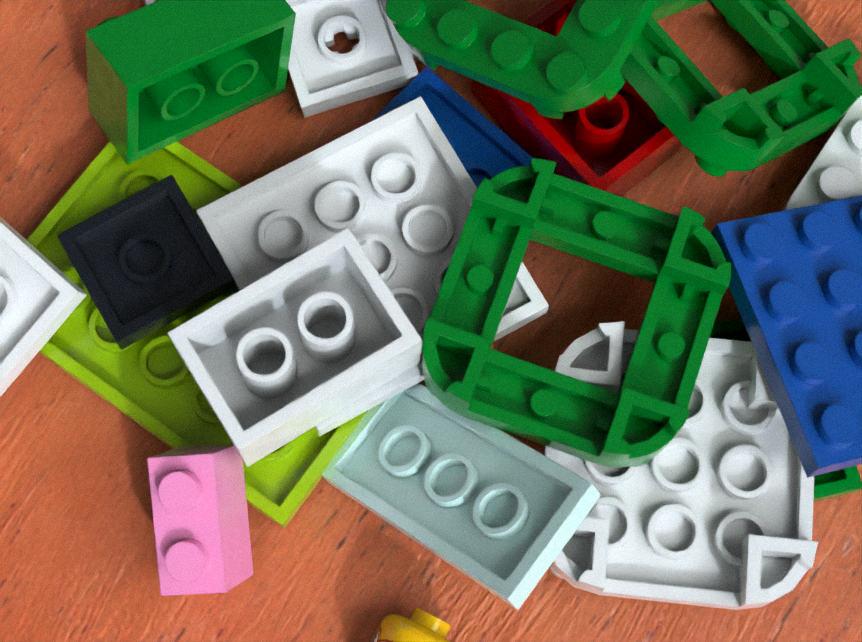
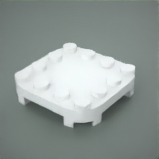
(711, 515)

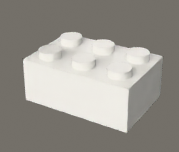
(297, 346)

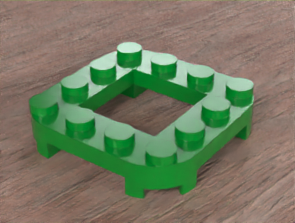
(520, 60)
(743, 127)
(607, 230)

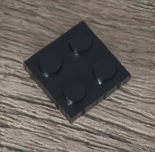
(146, 261)

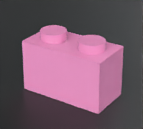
(200, 519)

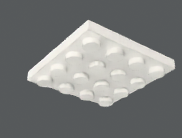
(399, 197)

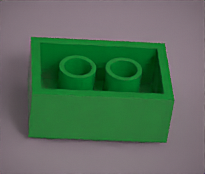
(184, 68)

